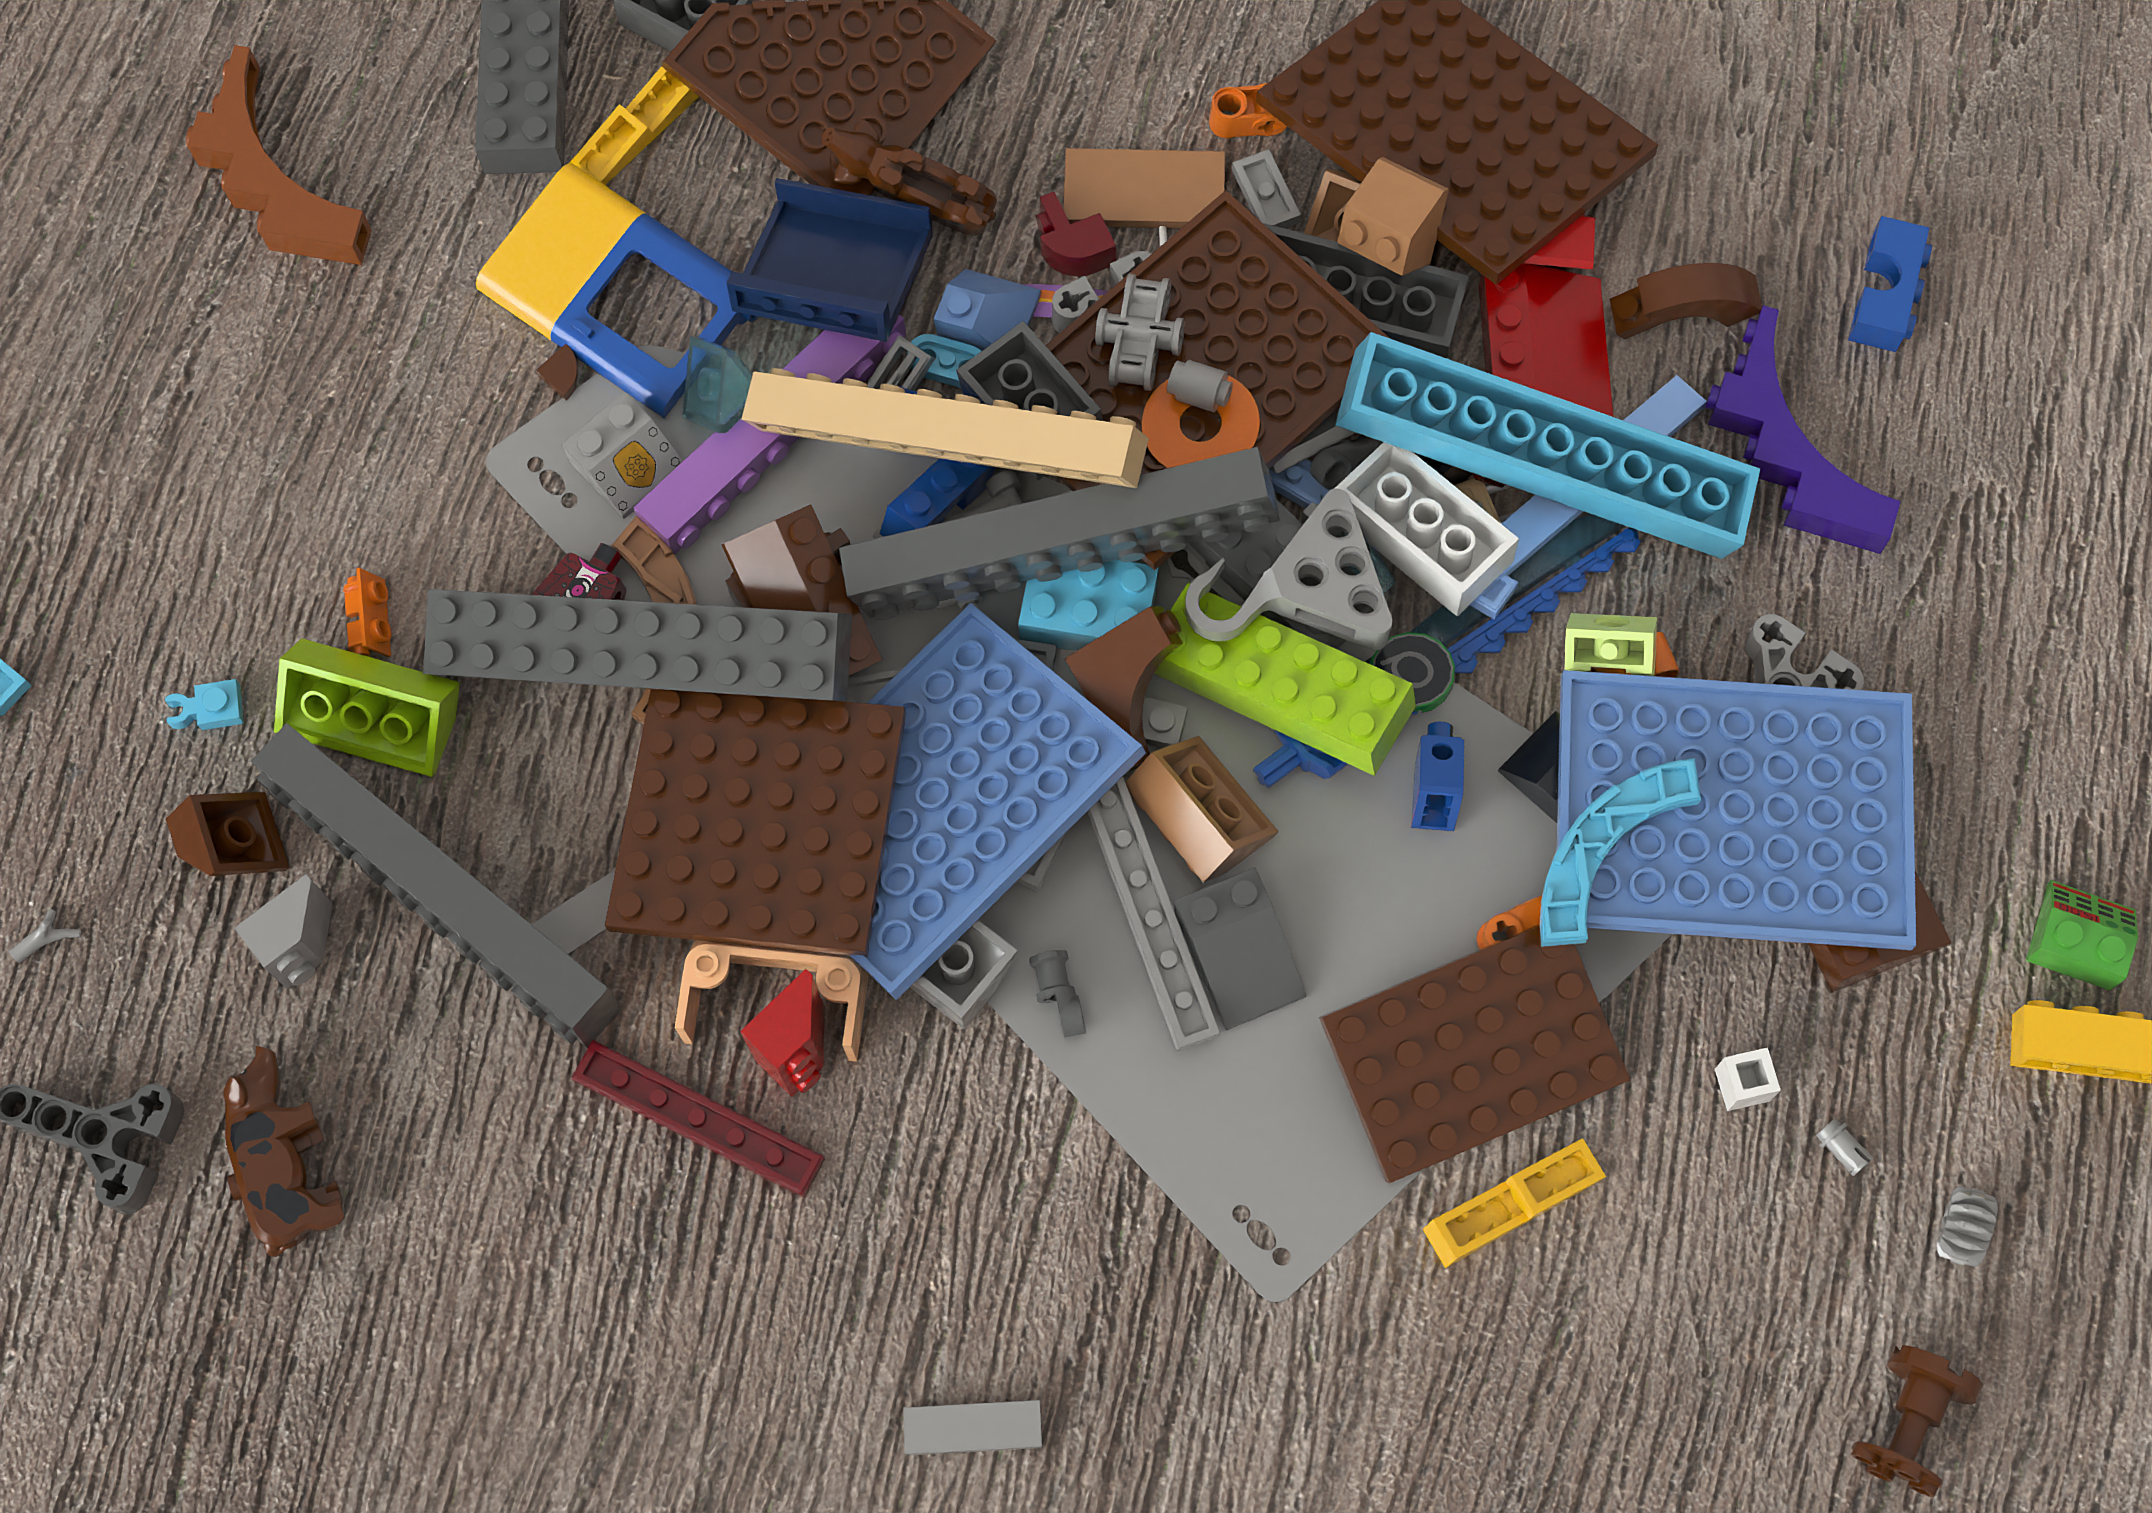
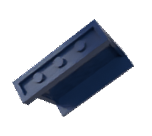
(833, 260)

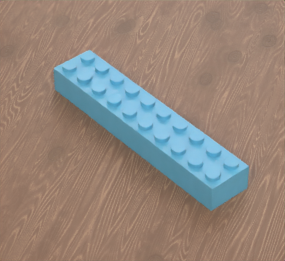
(1547, 446)

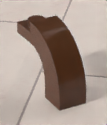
(1684, 291)

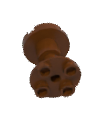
(1923, 1404)

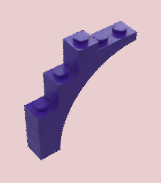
(1817, 493)

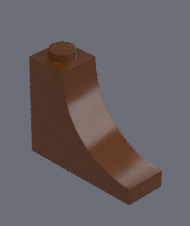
(1120, 665)

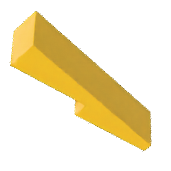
(634, 127)
(1513, 1202)

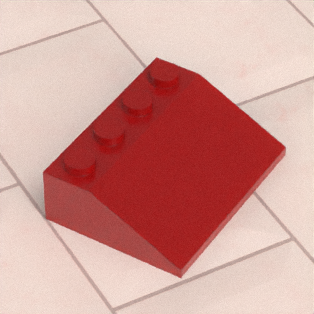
(1548, 334)

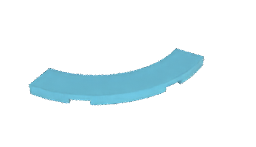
(1596, 833)

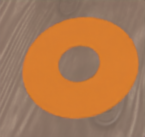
(1173, 448)

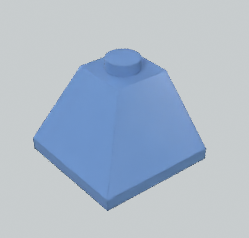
(983, 308)

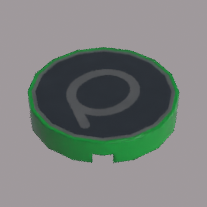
(1421, 662)

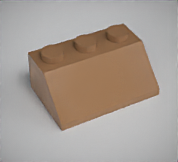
(1199, 807)

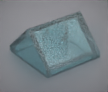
(715, 385)

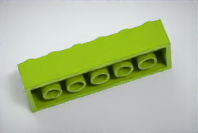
(1293, 685)

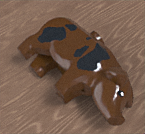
(911, 178)
(267, 1160)

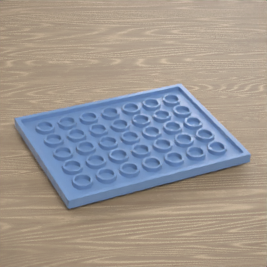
(984, 786)
(1796, 816)

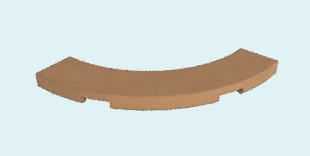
(659, 573)

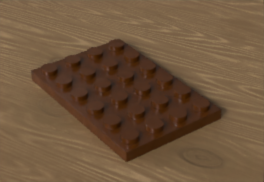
(1473, 1051)

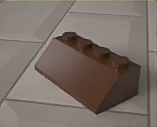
(795, 569)

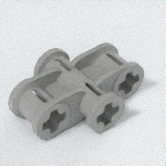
(1139, 332)

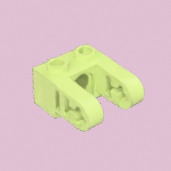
(1611, 643)

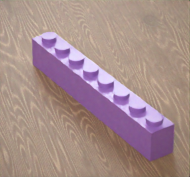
(733, 460)

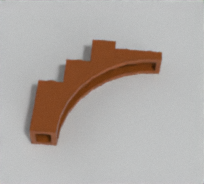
(289, 215)

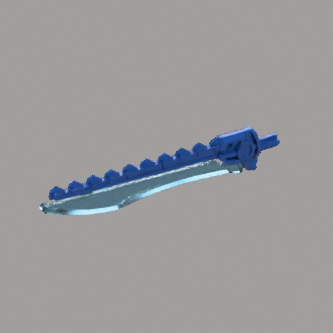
(1443, 625)

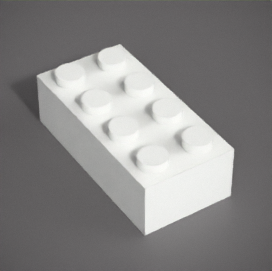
(1428, 526)

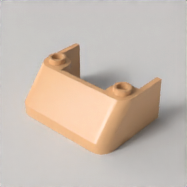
(837, 980)

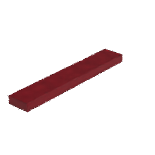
(698, 1118)

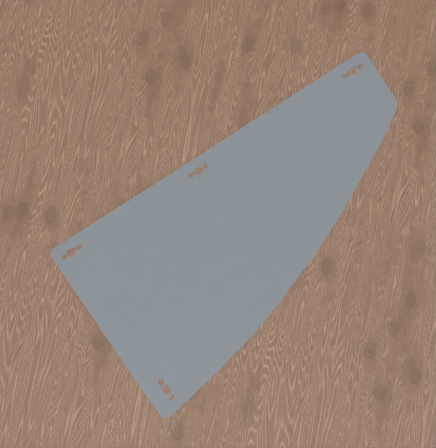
(1354, 887)

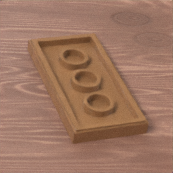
(1141, 185)

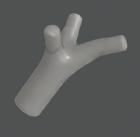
(41, 936)

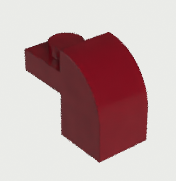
(1075, 247)

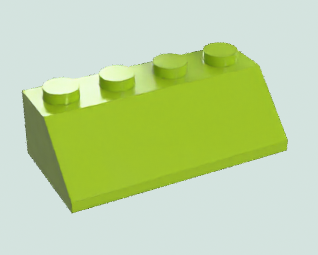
(366, 706)

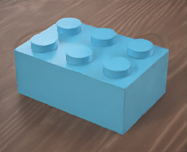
(1085, 604)

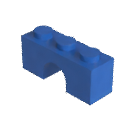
(1896, 253)
(935, 494)

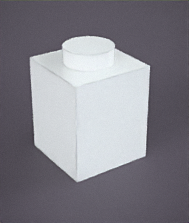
(1747, 1079)

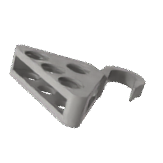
(1324, 606)

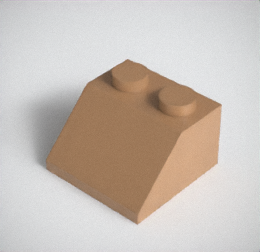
(1394, 217)

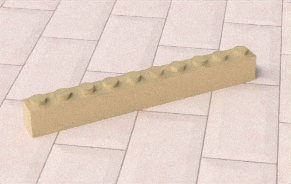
(947, 428)

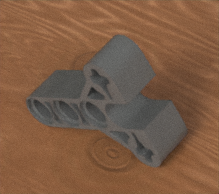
(108, 1158)

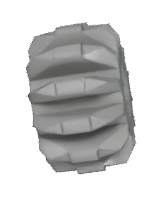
(1967, 1226)

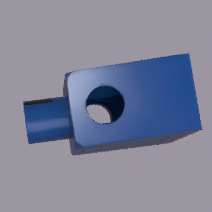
(1438, 779)

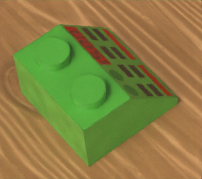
(2084, 936)

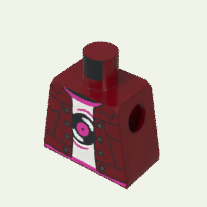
(585, 578)

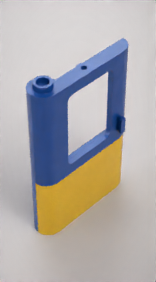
(566, 257)

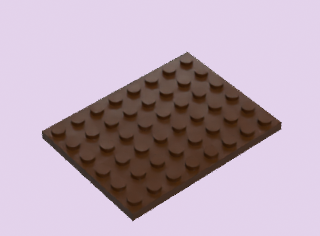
(1466, 111)
(1246, 312)

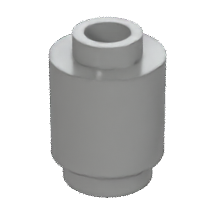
(1199, 385)

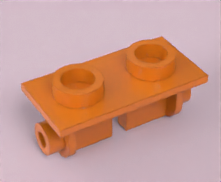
(367, 598)

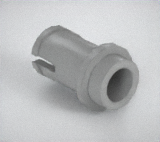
(1844, 1146)

